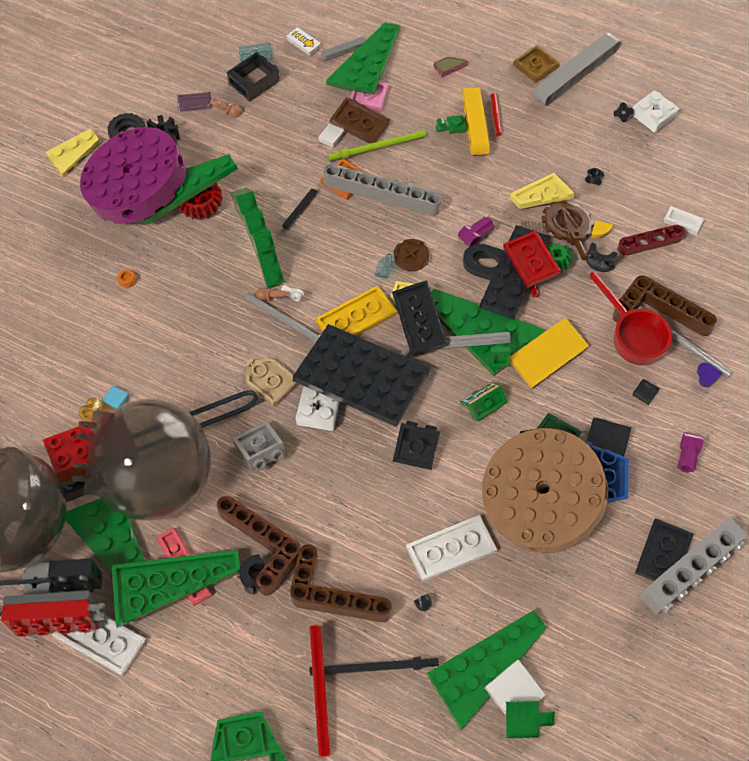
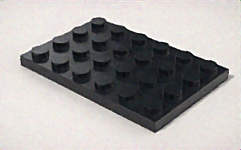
(361, 375)

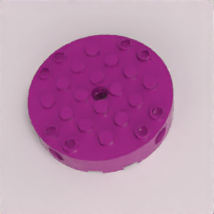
(133, 175)

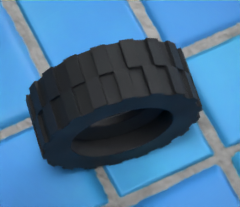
(123, 121)

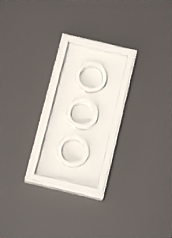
(451, 548)
(108, 645)

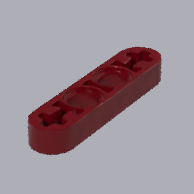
(649, 236)

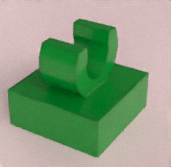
(499, 356)

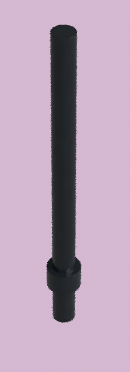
(416, 663)

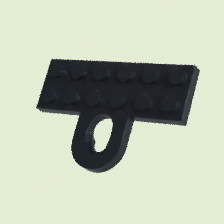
(505, 286)

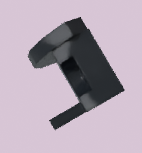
(600, 262)
(248, 567)

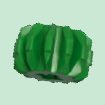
(561, 256)

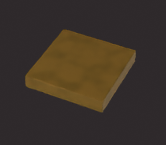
(536, 63)

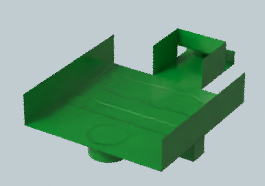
(524, 719)

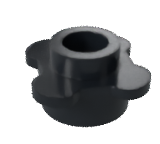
(623, 107)
(594, 176)

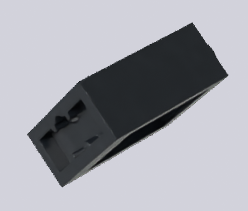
(249, 91)

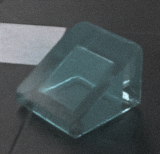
(384, 266)

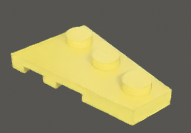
(71, 151)
(541, 192)

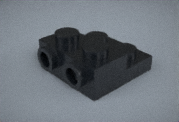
(416, 445)

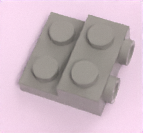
(260, 446)

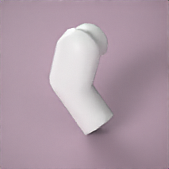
(295, 293)

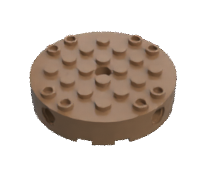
(551, 519)

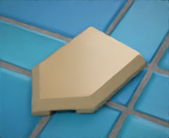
(269, 379)

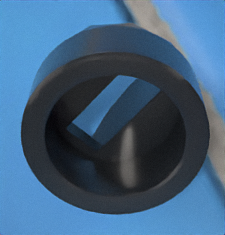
(423, 603)

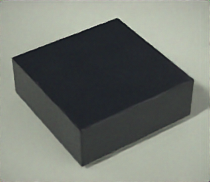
(645, 391)

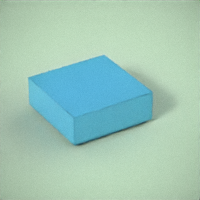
(115, 398)

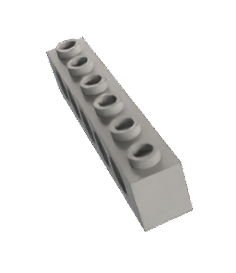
(654, 595)

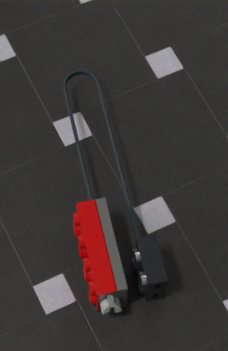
(57, 611)

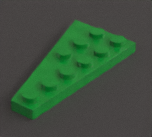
(105, 533)
(463, 677)

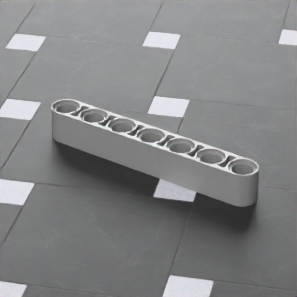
(576, 69)
(382, 189)

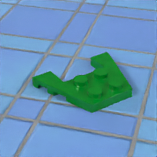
(245, 739)

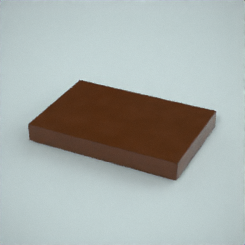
(359, 121)

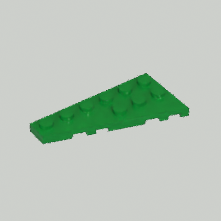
(366, 65)
(196, 180)
(157, 583)

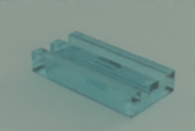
(263, 49)

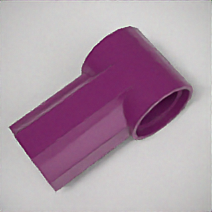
(472, 234)
(690, 448)

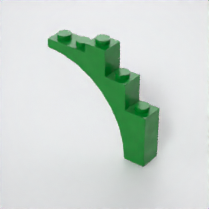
(260, 236)

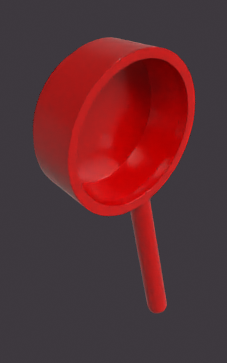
(640, 333)

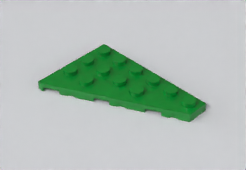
(466, 318)

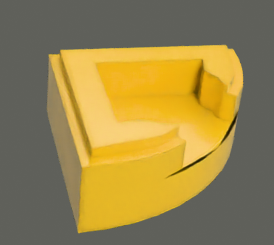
(601, 229)

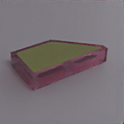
(449, 65)

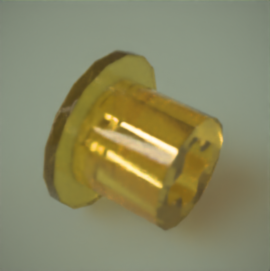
(92, 404)

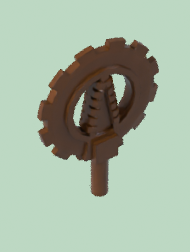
(570, 230)

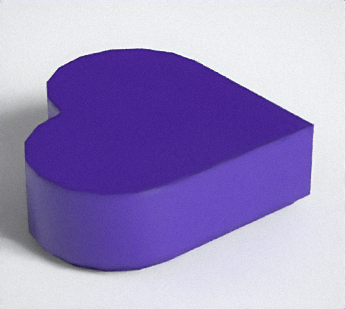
(707, 374)

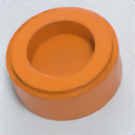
(126, 278)

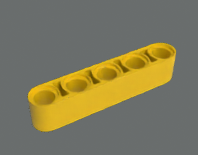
(475, 121)

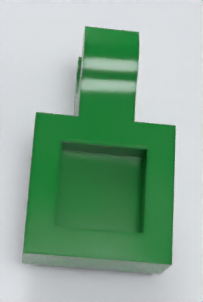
(453, 124)

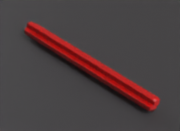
(319, 691)

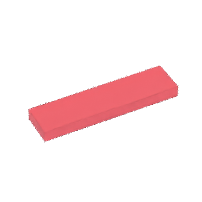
(174, 547)

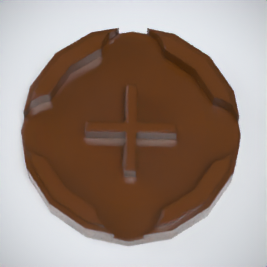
(411, 255)

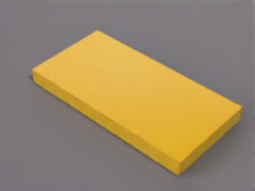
(359, 313)
(548, 353)

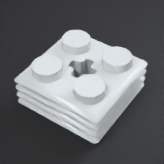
(655, 111)
(308, 416)

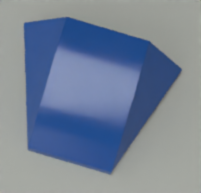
(616, 472)

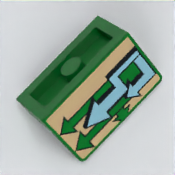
(484, 400)

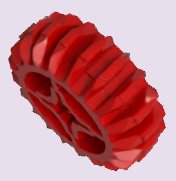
(203, 203)

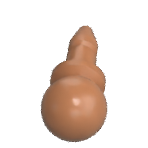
(233, 110)
(268, 294)

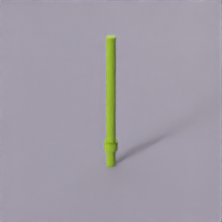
(345, 153)

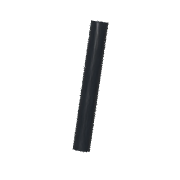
(299, 208)

